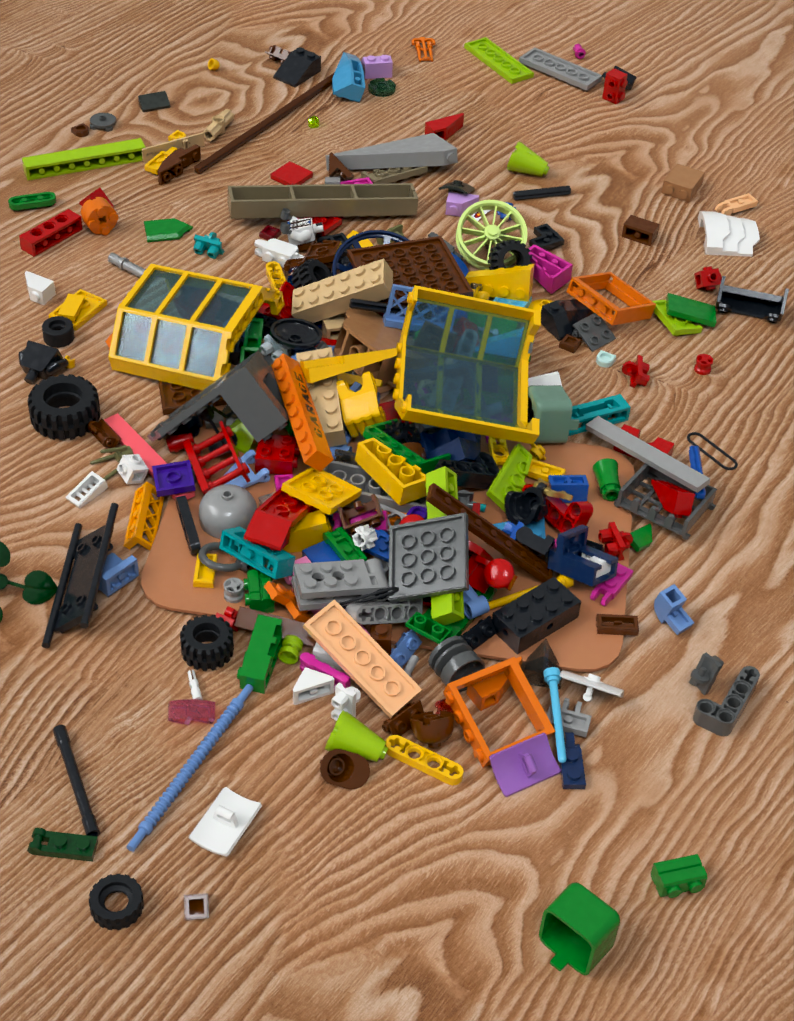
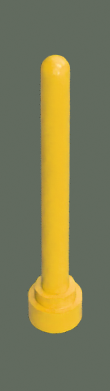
(565, 580)

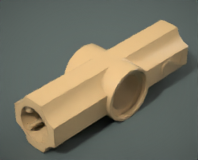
(218, 125)

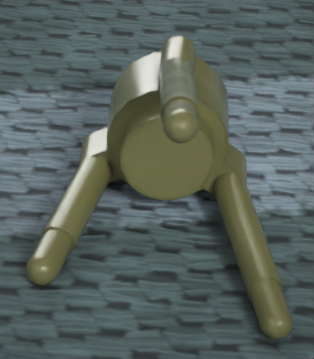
(119, 451)

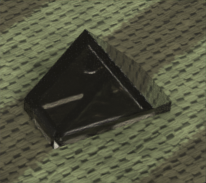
(537, 662)

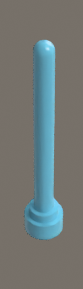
(552, 677)

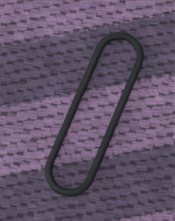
(727, 468)
(395, 589)

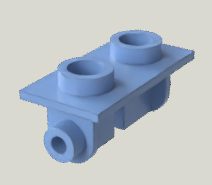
(405, 647)

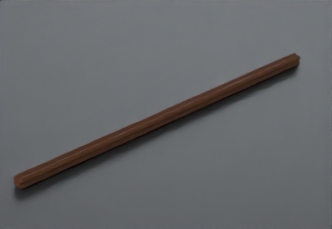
(260, 127)

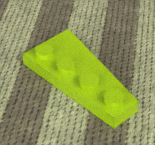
(511, 475)

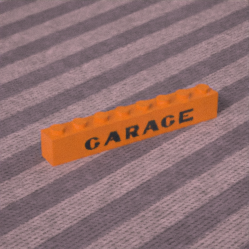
(302, 412)

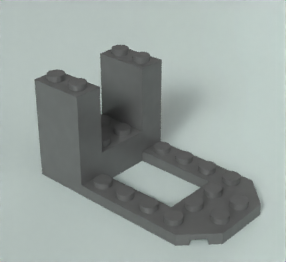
(249, 392)

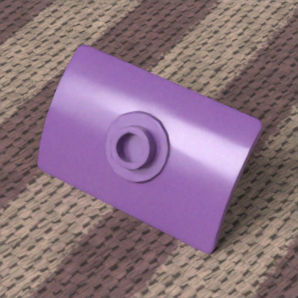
(524, 765)

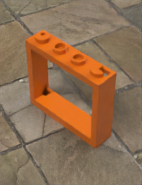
(584, 291)
(523, 691)

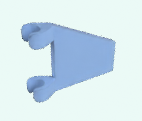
(261, 476)

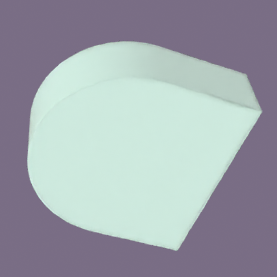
(605, 359)

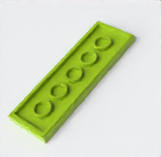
(499, 60)

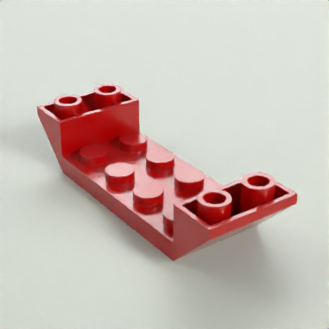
(275, 519)

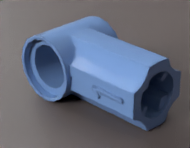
(474, 604)

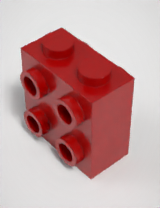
(277, 454)

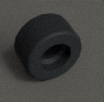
(58, 331)

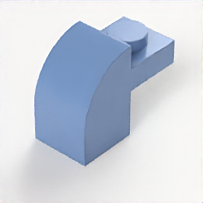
(669, 609)

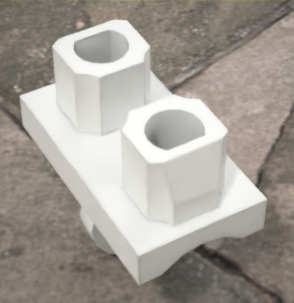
(272, 347)
(344, 700)

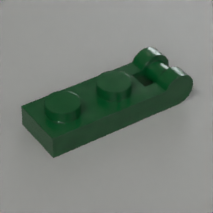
(63, 845)

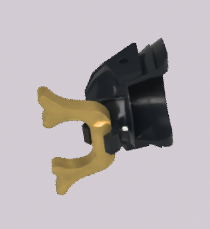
(531, 504)

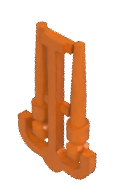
(423, 40)

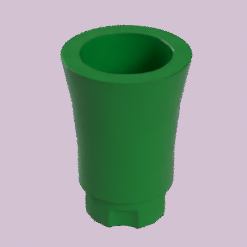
(607, 477)

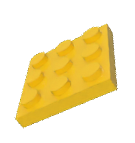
(321, 490)

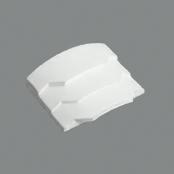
(728, 234)

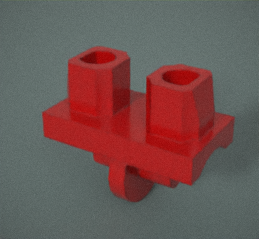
(637, 371)
(618, 540)

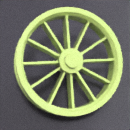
(490, 233)

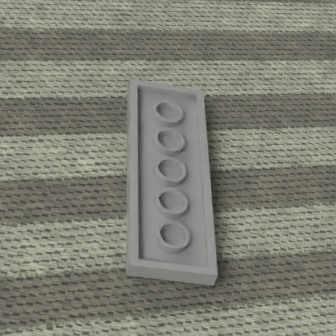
(560, 69)

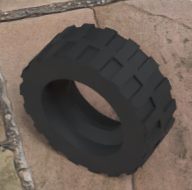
(113, 884)

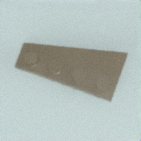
(392, 175)

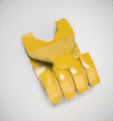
(360, 407)

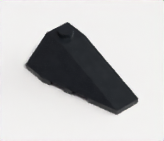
(561, 315)

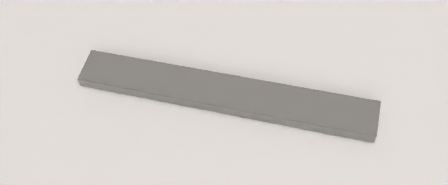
(648, 454)

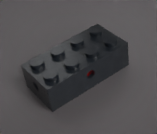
(535, 615)

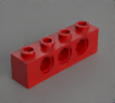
(50, 232)

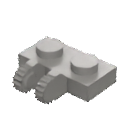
(572, 720)

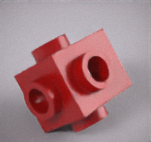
(708, 278)

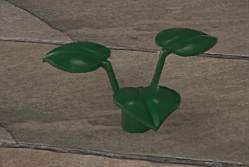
(38, 584)

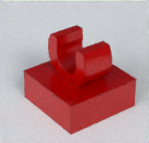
(229, 616)

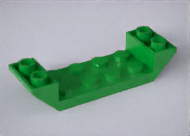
(437, 632)

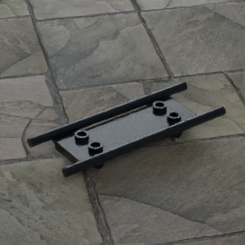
(84, 581)

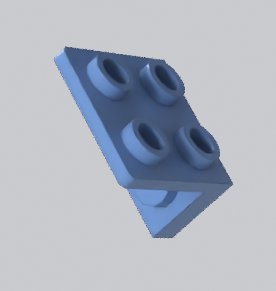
(117, 573)

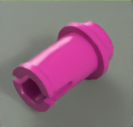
(579, 51)

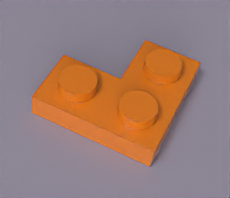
(286, 597)

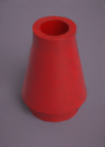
(175, 442)

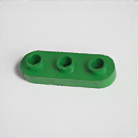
(32, 201)

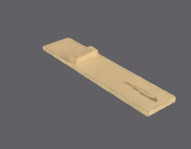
(185, 142)

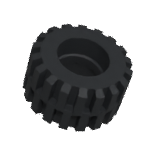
(518, 249)
(310, 272)
(207, 630)

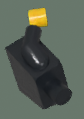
(42, 361)

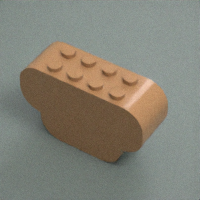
(365, 332)

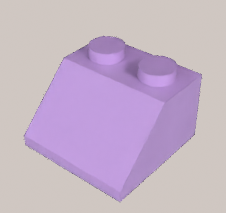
(377, 66)

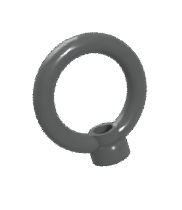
(218, 566)

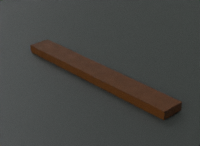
(490, 534)

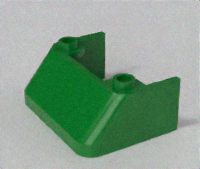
(375, 431)

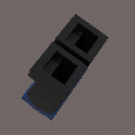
(529, 540)

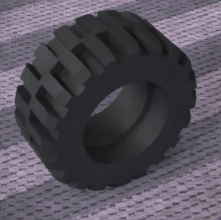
(58, 392)

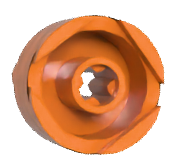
(99, 215)

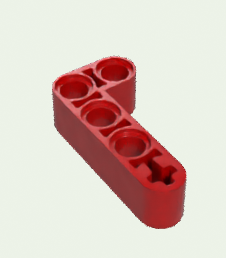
(565, 516)

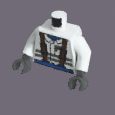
(299, 230)

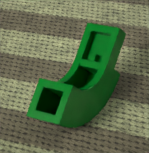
(253, 338)

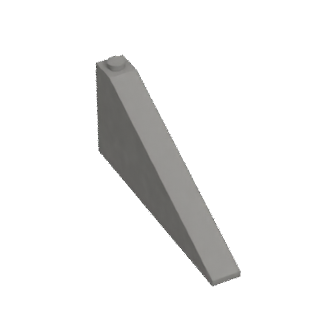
(408, 152)

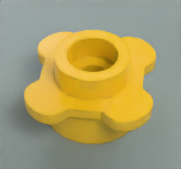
(538, 452)

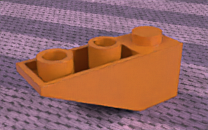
(490, 690)

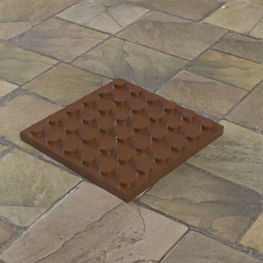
(418, 263)

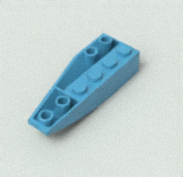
(349, 78)

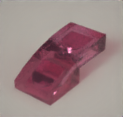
(191, 709)

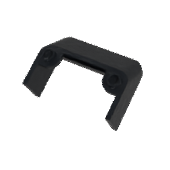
(751, 302)

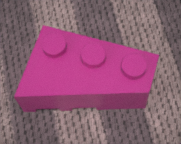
(549, 269)

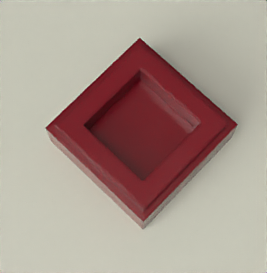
(269, 233)

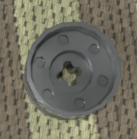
(454, 660)

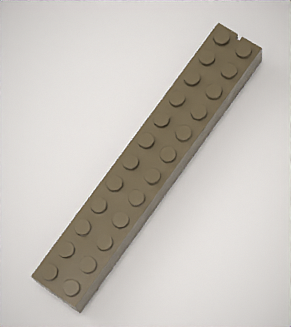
(322, 200)

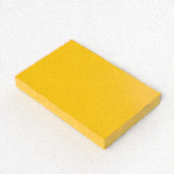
(91, 306)

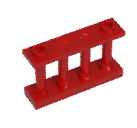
(198, 462)

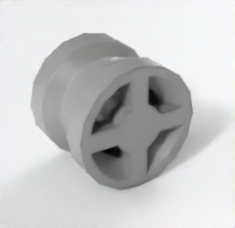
(233, 590)

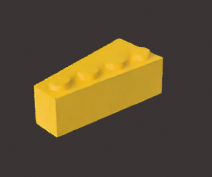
(505, 283)

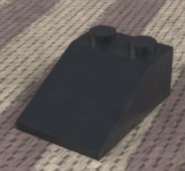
(298, 67)

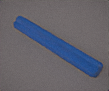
(695, 462)

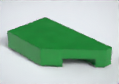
(642, 538)

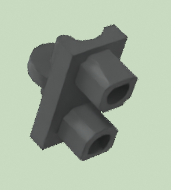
(706, 672)

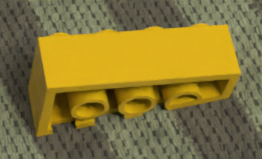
(391, 472)

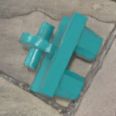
(210, 243)

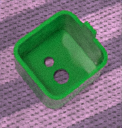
(578, 929)

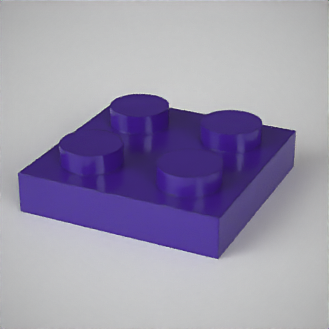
(173, 478)

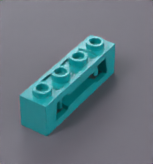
(603, 408)
(256, 555)

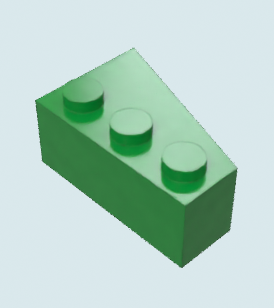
(261, 653)

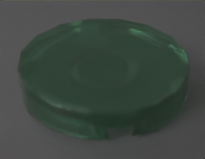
(381, 87)

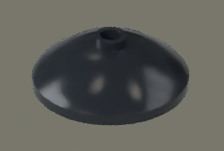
(296, 333)

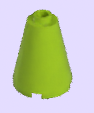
(527, 162)
(357, 738)

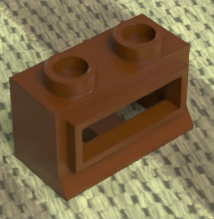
(360, 509)

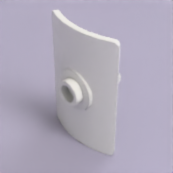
(592, 682)
(224, 822)

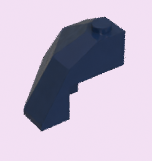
(460, 444)

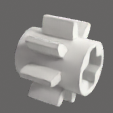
(364, 537)

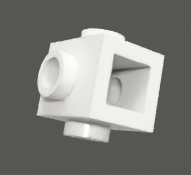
(132, 469)

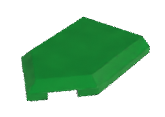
(165, 229)

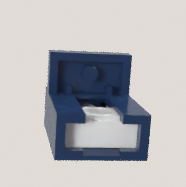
(579, 560)

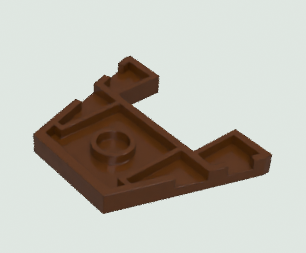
(323, 252)

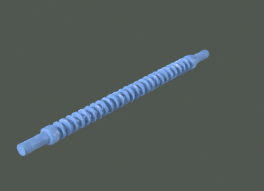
(188, 769)

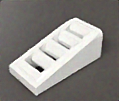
(87, 482)

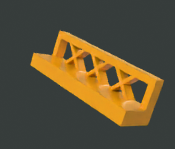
(139, 513)

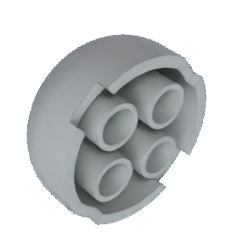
(226, 508)

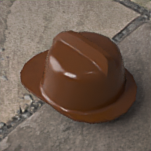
(344, 769)

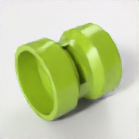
(290, 649)

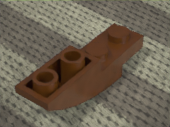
(176, 162)

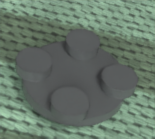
(102, 121)

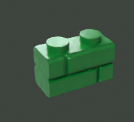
(257, 596)
(679, 876)

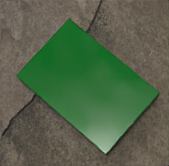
(691, 310)

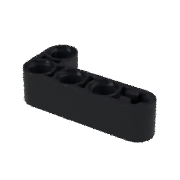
(474, 474)

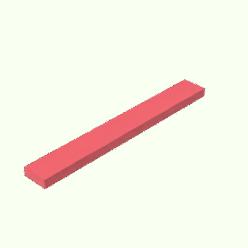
(139, 446)

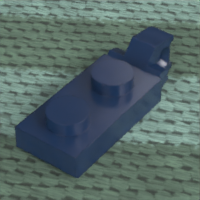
(572, 770)

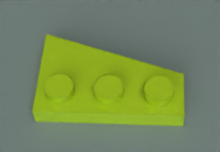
(675, 325)

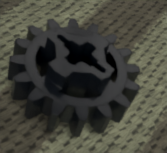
(400, 430)

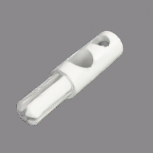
(194, 685)

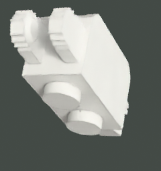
(276, 251)

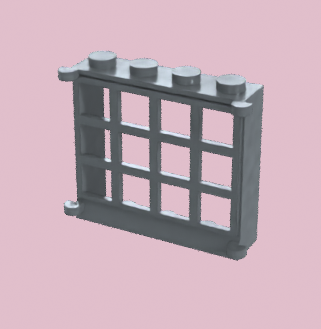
(652, 514)

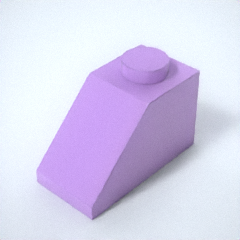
(459, 202)

